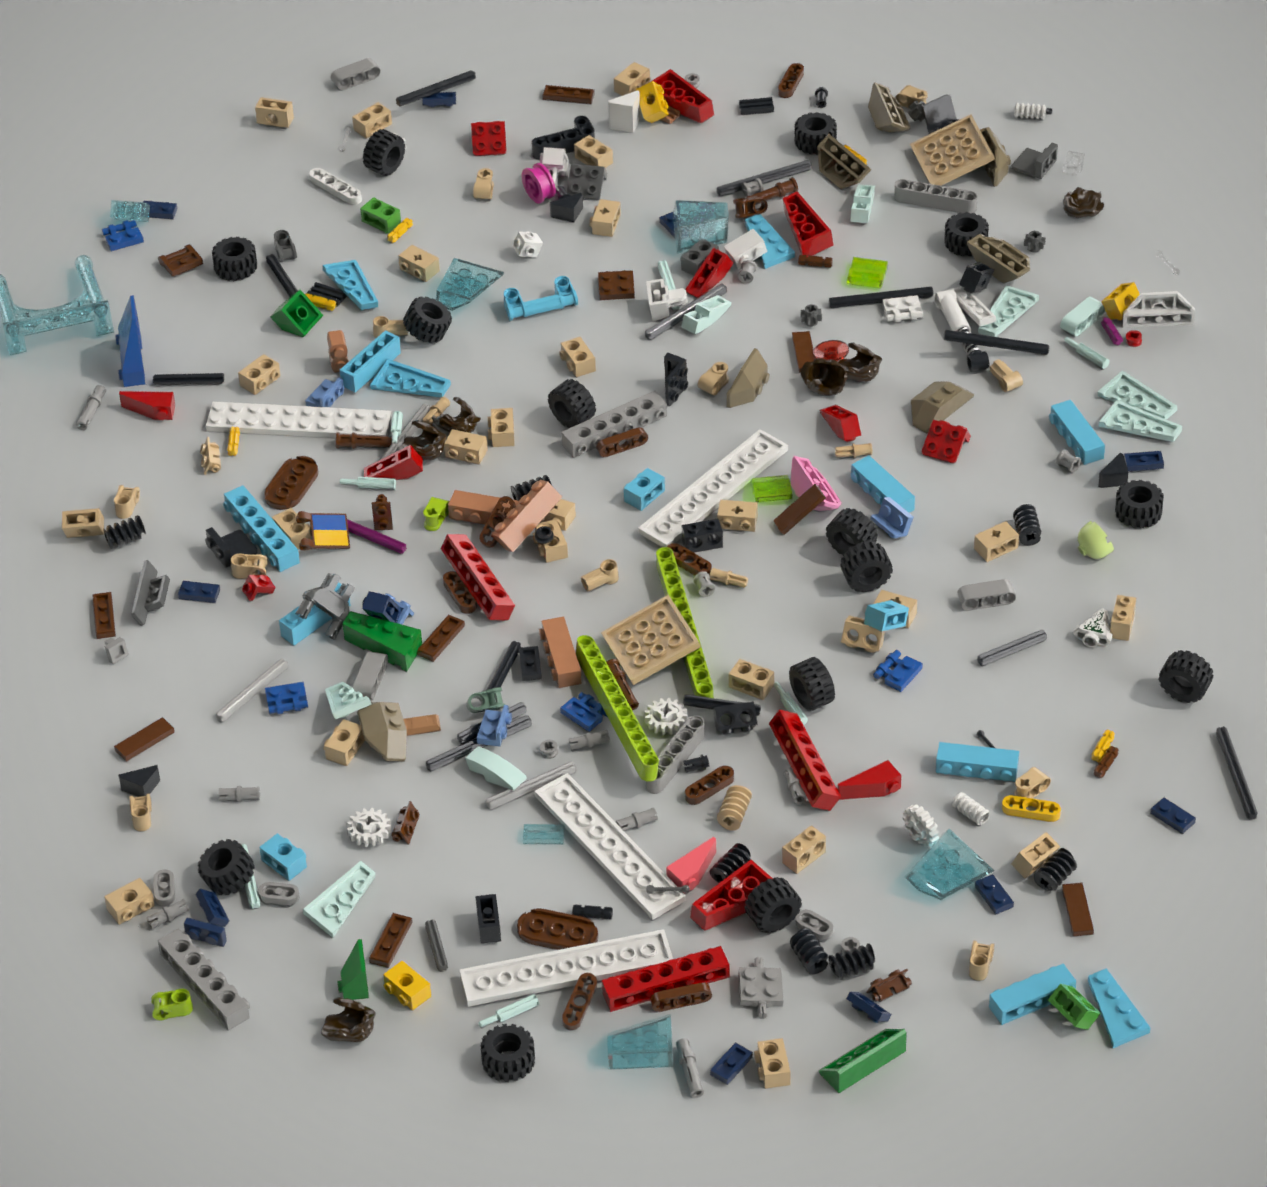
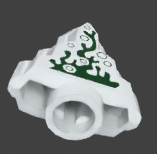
(1095, 630)

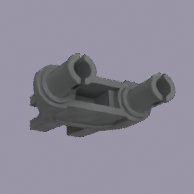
(329, 601)

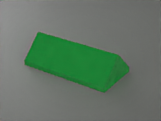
(865, 1059)

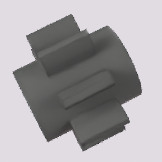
(916, 111)
(1034, 241)
(811, 315)

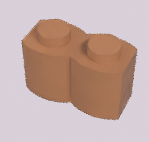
(337, 350)

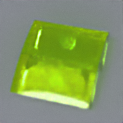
(867, 272)
(771, 488)

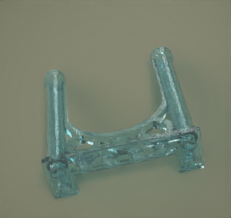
(72, 313)

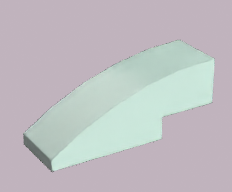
(862, 203)
(705, 314)
(495, 768)

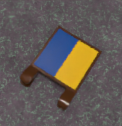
(327, 531)

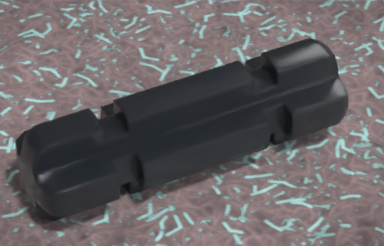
(592, 911)

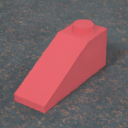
(693, 865)

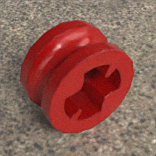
(1133, 338)

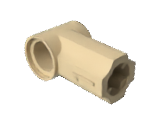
(382, 323)
(1007, 378)
(604, 575)

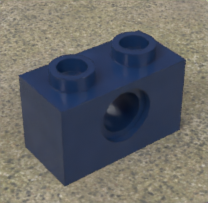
(381, 607)

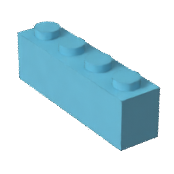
(370, 361)
(1077, 432)
(880, 483)
(296, 629)
(977, 761)
(1029, 994)

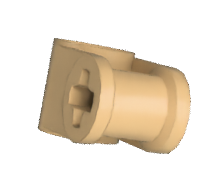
(910, 94)
(484, 185)
(714, 378)
(126, 501)
(246, 564)
(1031, 783)
(141, 812)
(980, 960)

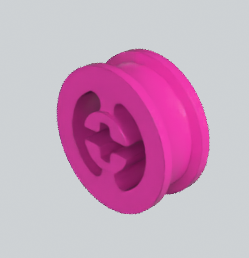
(538, 183)

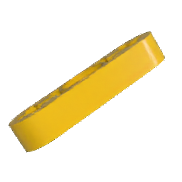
(1047, 806)

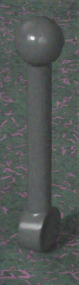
(650, 889)

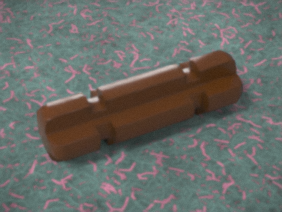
(816, 261)
(1106, 761)

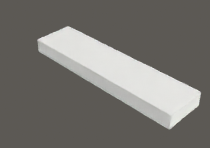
(974, 307)

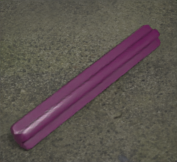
(376, 537)

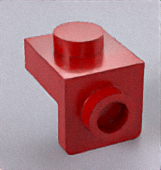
(257, 584)

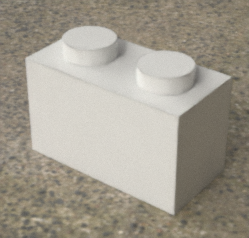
(745, 247)

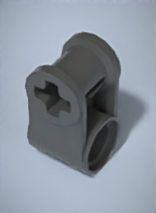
(284, 246)

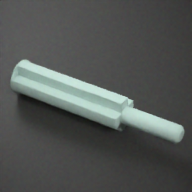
(1089, 353)
(396, 425)
(370, 482)
(790, 703)
(512, 1010)

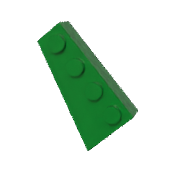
(383, 637)

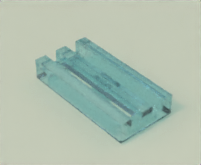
(539, 834)

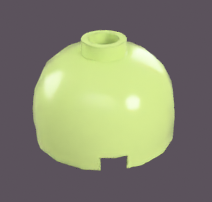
(1093, 541)

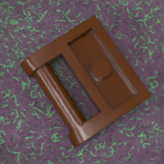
(181, 260)

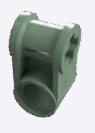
(487, 700)

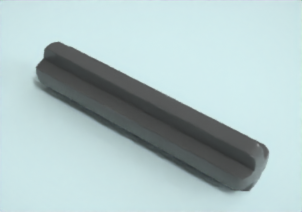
(436, 945)

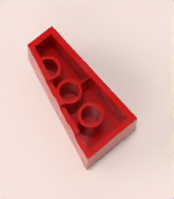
(807, 227)
(728, 897)

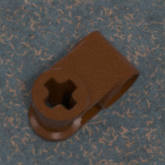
(746, 206)

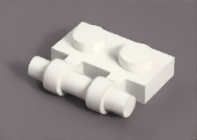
(902, 308)

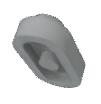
(164, 887)
(278, 893)
(819, 925)

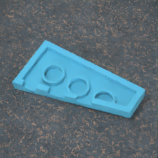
(776, 246)
(352, 282)
(406, 379)
(1120, 1015)

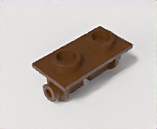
(382, 513)
(406, 823)
(896, 980)

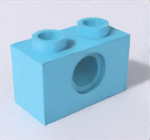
(644, 489)
(886, 615)
(283, 856)

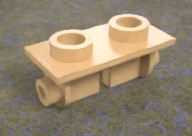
(210, 456)

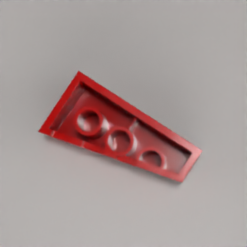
(685, 97)

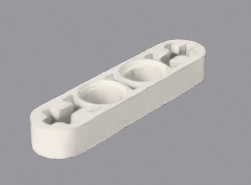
(350, 195)

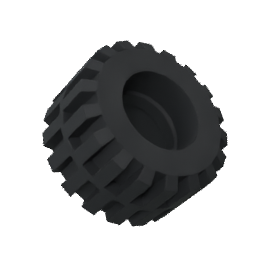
(811, 131)
(384, 152)
(961, 229)
(234, 258)
(427, 319)
(571, 403)
(1139, 503)
(849, 529)
(866, 566)
(1186, 676)
(812, 683)
(226, 867)
(773, 905)
(507, 1039)

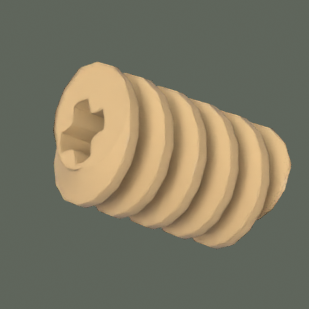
(734, 807)

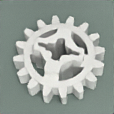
(665, 716)
(920, 825)
(369, 827)

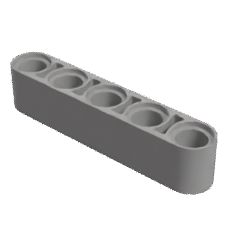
(935, 196)
(676, 751)

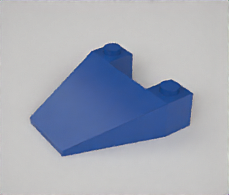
(130, 347)

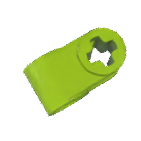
(435, 513)
(173, 1003)

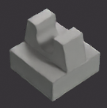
(116, 649)

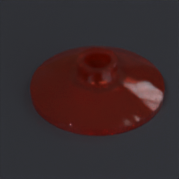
(831, 350)

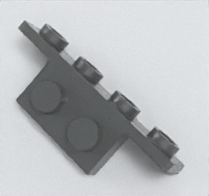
(150, 592)

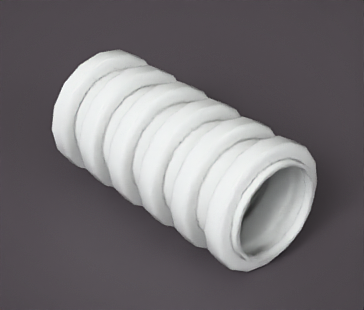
(1030, 111)
(970, 808)

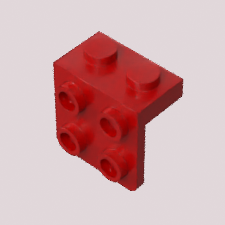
(488, 138)
(945, 441)

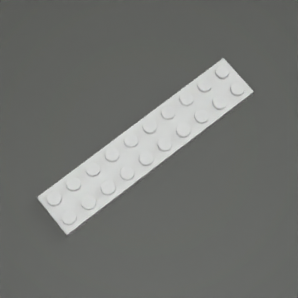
(297, 420)
(715, 485)
(609, 845)
(563, 967)

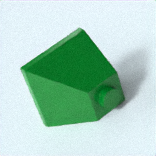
(297, 314)
(353, 975)

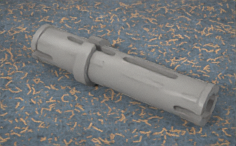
(93, 402)
(687, 1060)

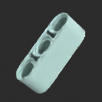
(1082, 316)

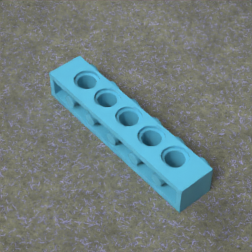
(261, 528)

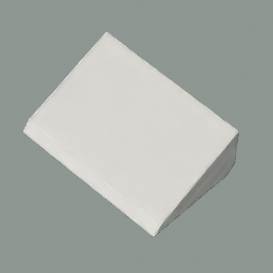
(624, 112)

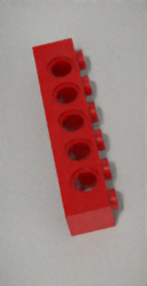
(477, 577)
(804, 760)
(641, 984)

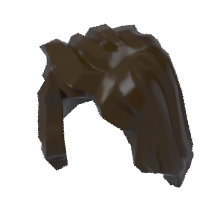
(1082, 203)
(863, 366)
(824, 376)
(465, 421)
(428, 444)
(350, 1025)

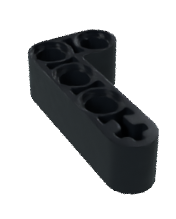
(563, 139)

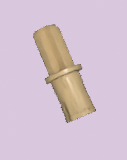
(436, 410)
(854, 450)
(728, 577)

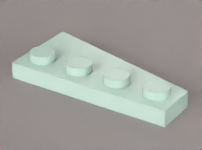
(1136, 394)
(1139, 422)
(337, 901)

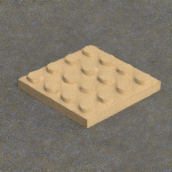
(952, 151)
(650, 639)

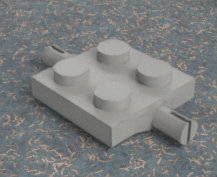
(760, 987)

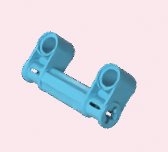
(564, 296)

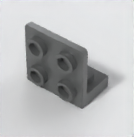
(1035, 162)
(586, 180)

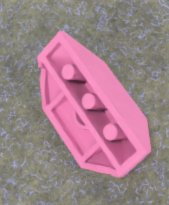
(805, 475)

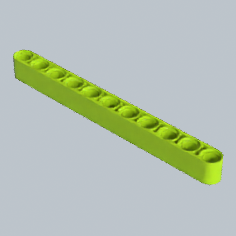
(673, 586)
(617, 708)

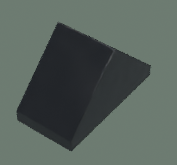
(567, 208)
(1114, 473)
(140, 781)

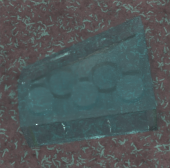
(700, 220)
(464, 283)
(947, 867)
(641, 1045)

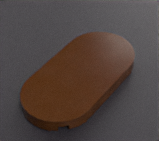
(291, 482)
(556, 929)

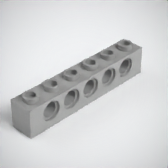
(626, 417)
(204, 979)

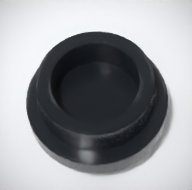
(544, 535)

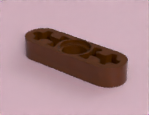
(791, 85)
(610, 445)
(499, 507)
(682, 553)
(459, 599)
(705, 792)
(578, 992)
(693, 994)

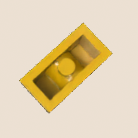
(657, 110)
(1120, 300)
(407, 985)

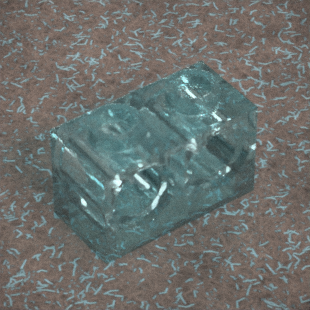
(130, 210)

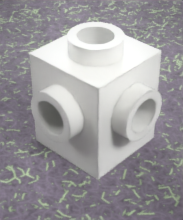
(527, 244)

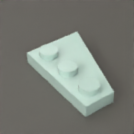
(345, 700)

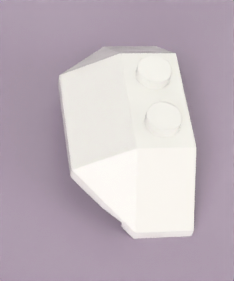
(1159, 310)

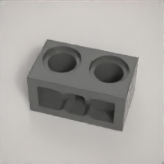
(696, 255)

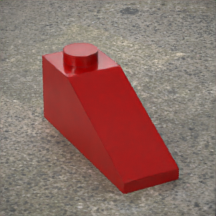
(710, 273)
(149, 404)
(842, 422)
(396, 466)
(874, 782)

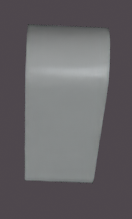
(355, 74)
(986, 594)
(371, 674)

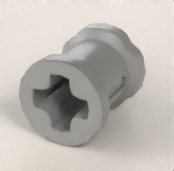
(746, 187)
(746, 274)
(1072, 460)
(704, 584)

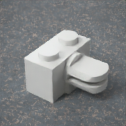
(555, 161)
(662, 299)

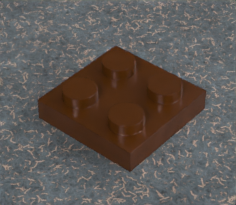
(616, 285)

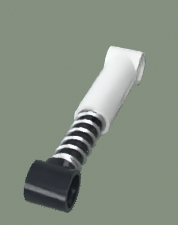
(947, 303)

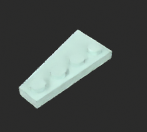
(1007, 309)

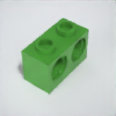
(380, 215)
(1074, 1006)

